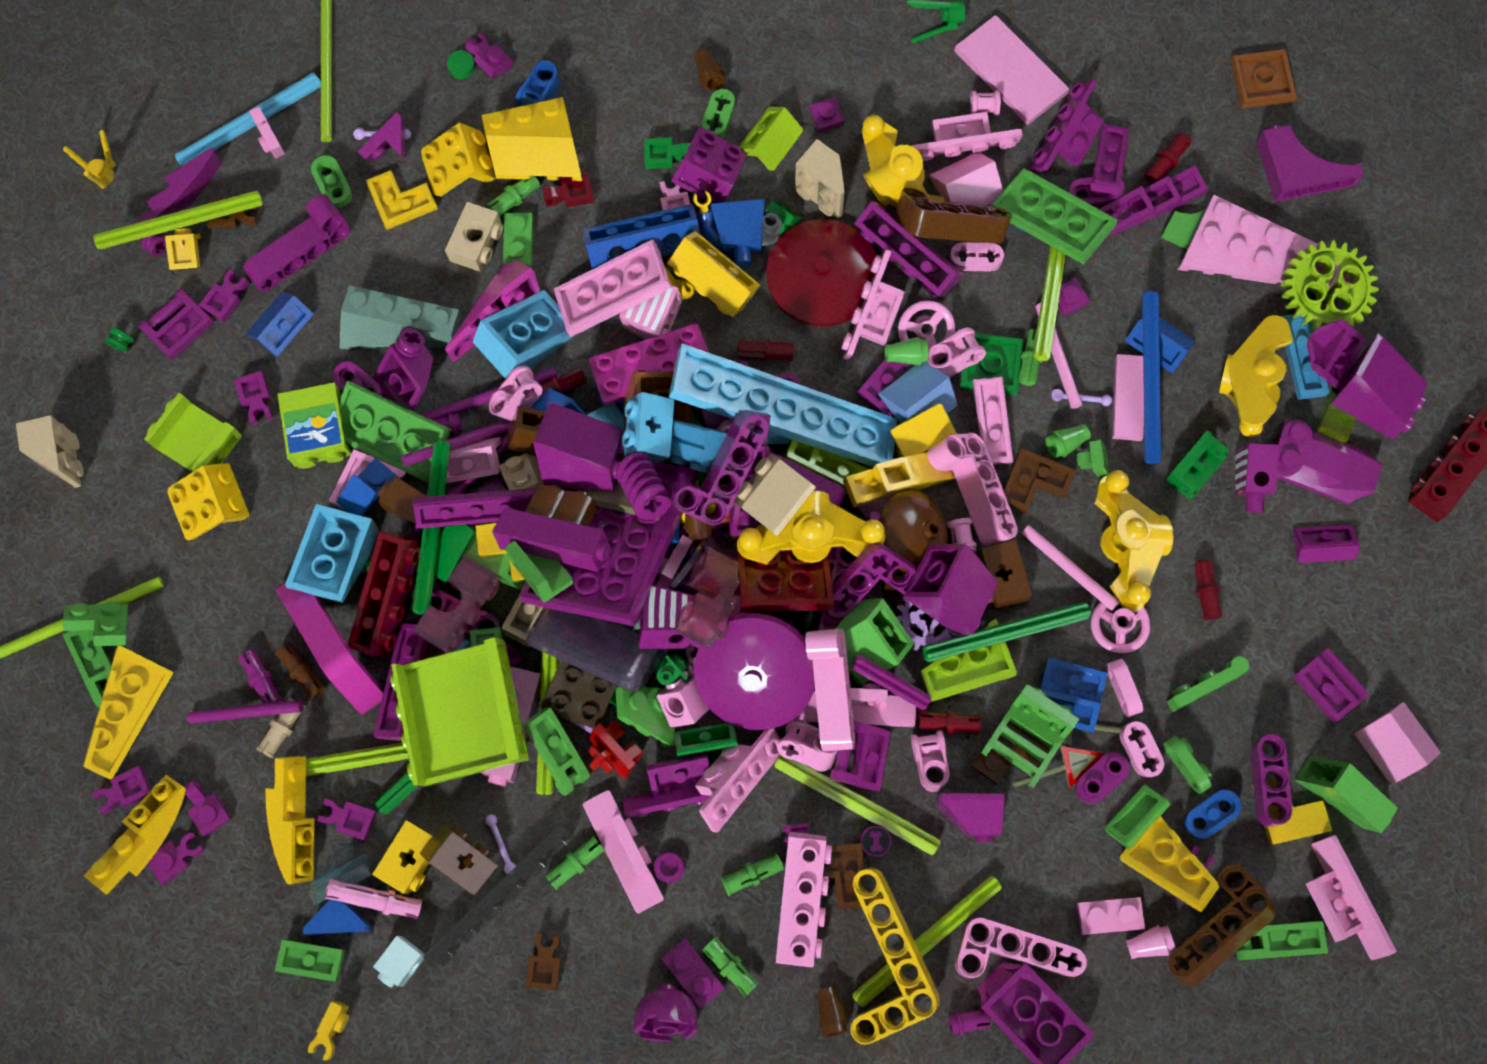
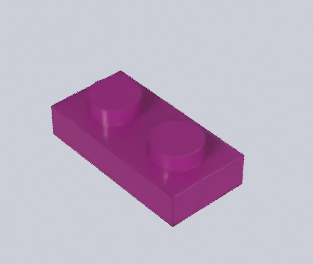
(693, 973)

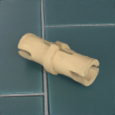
(278, 731)

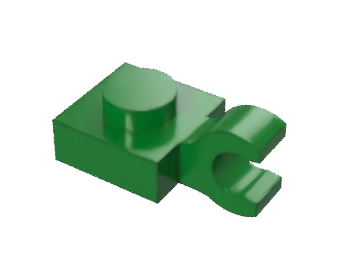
(662, 152)

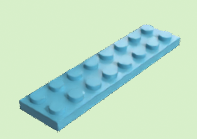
(794, 409)

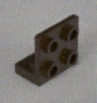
(578, 695)

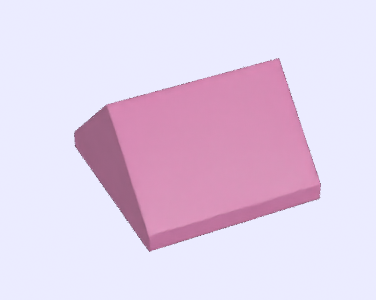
(969, 181)
(1397, 744)

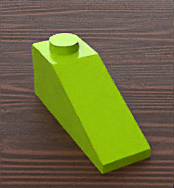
(821, 462)

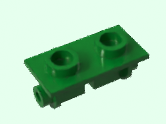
(672, 668)

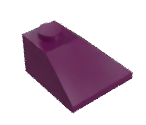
(404, 376)
(974, 814)

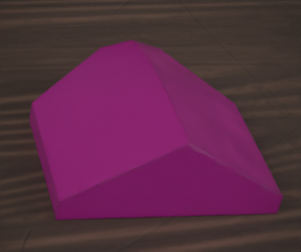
(1334, 350)

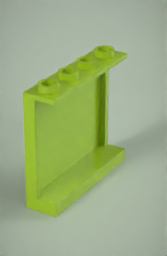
(459, 713)

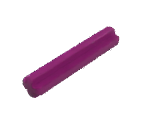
(890, 682)

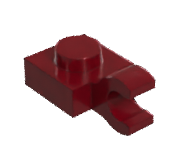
(570, 191)

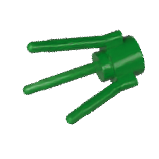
(950, 12)

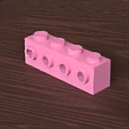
(801, 899)

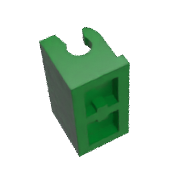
(1198, 465)

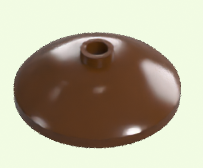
(913, 524)

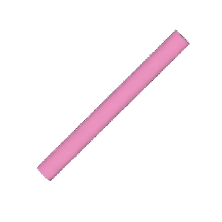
(1063, 369)
(1071, 568)

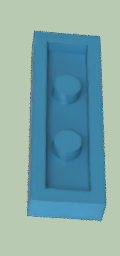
(1305, 380)

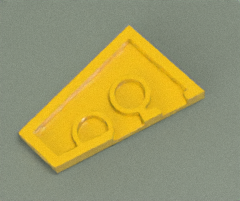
(1171, 865)

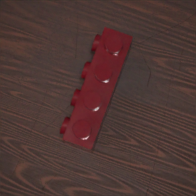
(1455, 470)
(384, 594)

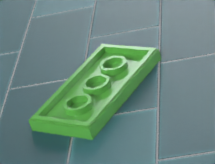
(1055, 215)
(387, 429)

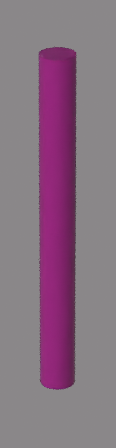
(458, 442)
(245, 711)

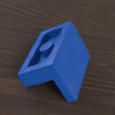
(280, 323)
(1172, 343)

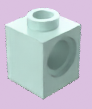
(398, 962)

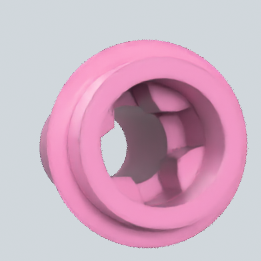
(1151, 943)

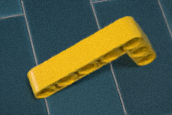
(896, 959)

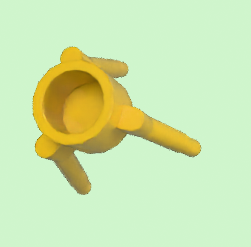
(97, 170)

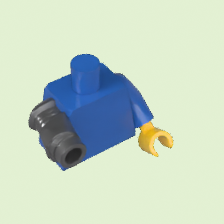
(738, 227)

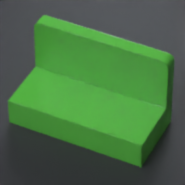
(542, 574)

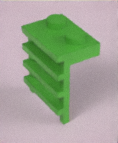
(1041, 720)

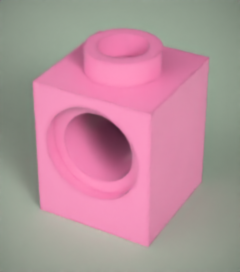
(682, 702)

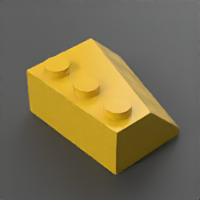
(532, 142)

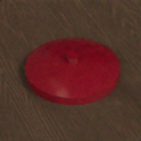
(819, 272)

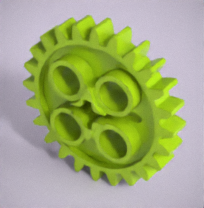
(1305, 277)

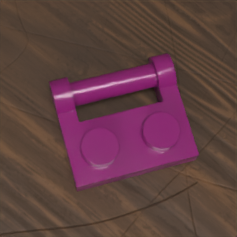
(181, 329)
(868, 758)

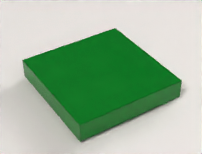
(1001, 359)

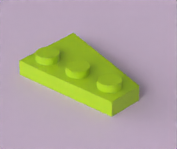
(968, 670)

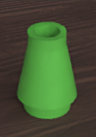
(910, 351)
(1064, 441)

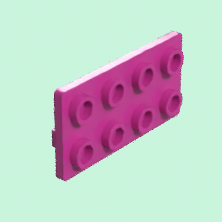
(656, 354)

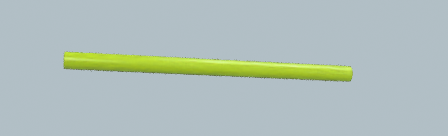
(326, 70)
(57, 627)

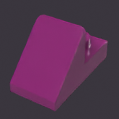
(390, 133)

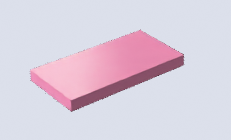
(1011, 68)
(612, 288)

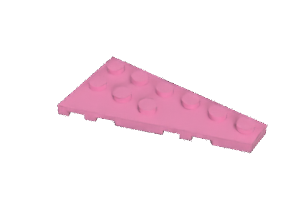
(1243, 245)

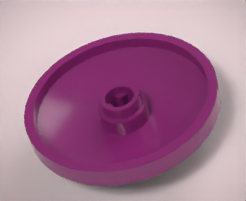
(756, 673)

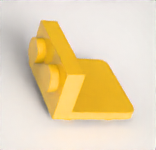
(456, 157)
(207, 499)

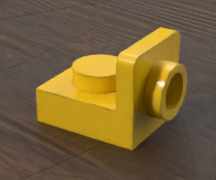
(183, 249)

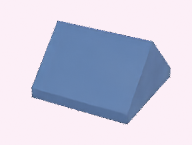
(918, 391)

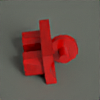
(608, 752)

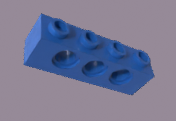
(630, 233)

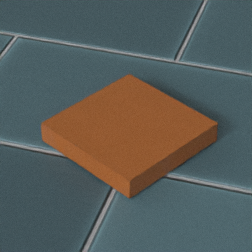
(1263, 78)

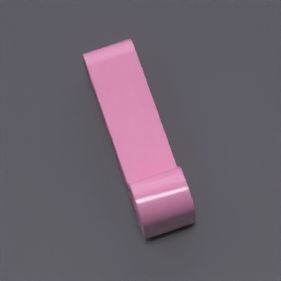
(979, 485)
(832, 688)
(1021, 953)

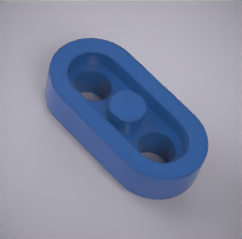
(1211, 815)

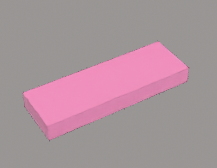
(1128, 398)
(993, 418)

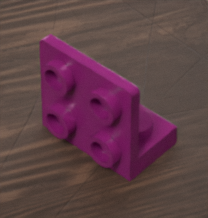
(709, 166)

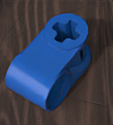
(536, 89)

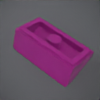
(1326, 543)

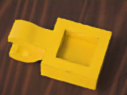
(332, 1022)

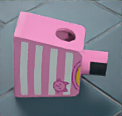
(653, 315)

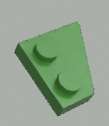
(645, 713)

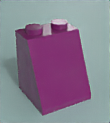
(1382, 390)
(578, 450)
(952, 587)

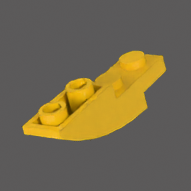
(894, 476)
(288, 828)
(146, 831)

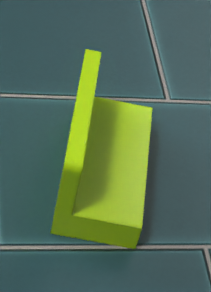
(772, 136)

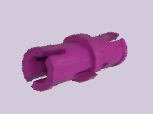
(259, 677)

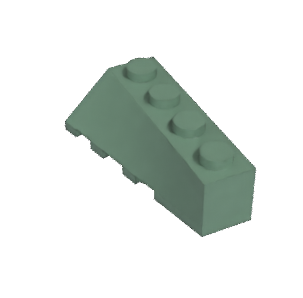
(377, 318)

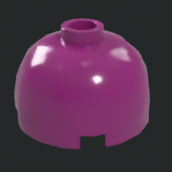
(665, 1014)

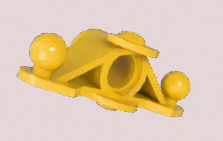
(891, 165)
(1253, 374)
(812, 533)
(1132, 540)

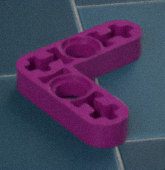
(873, 573)

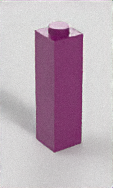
(553, 539)

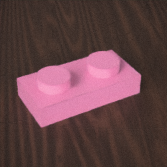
(1110, 916)

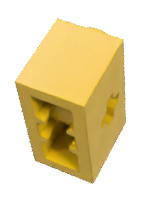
(394, 867)

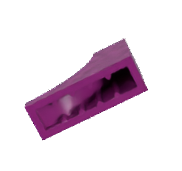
(1298, 172)

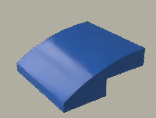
(1075, 688)

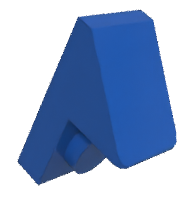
(363, 491)

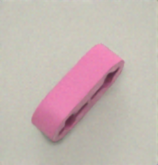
(976, 256)
(1124, 688)
(1147, 745)

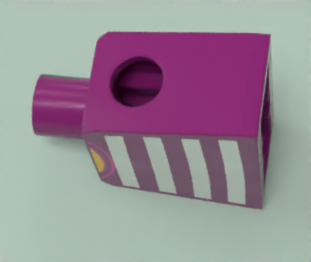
(1256, 463)
(661, 618)

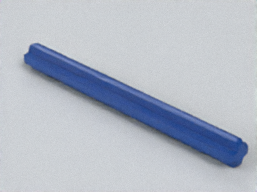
(1151, 377)

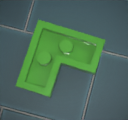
(106, 620)

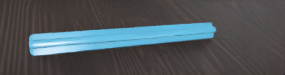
(245, 121)

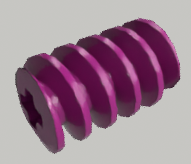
(643, 486)

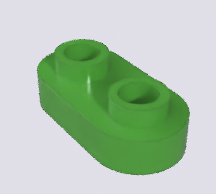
(332, 183)
(1181, 754)

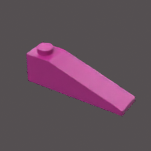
(510, 285)

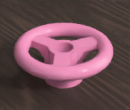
(941, 312)
(1120, 632)

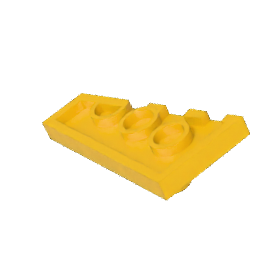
(126, 703)

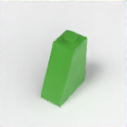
(1347, 792)

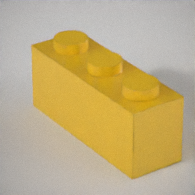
(713, 274)

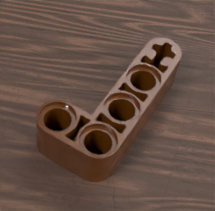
(951, 220)
(1217, 928)

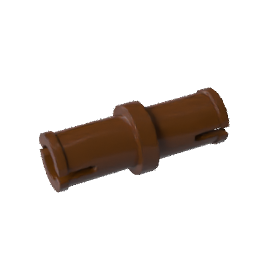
(300, 670)

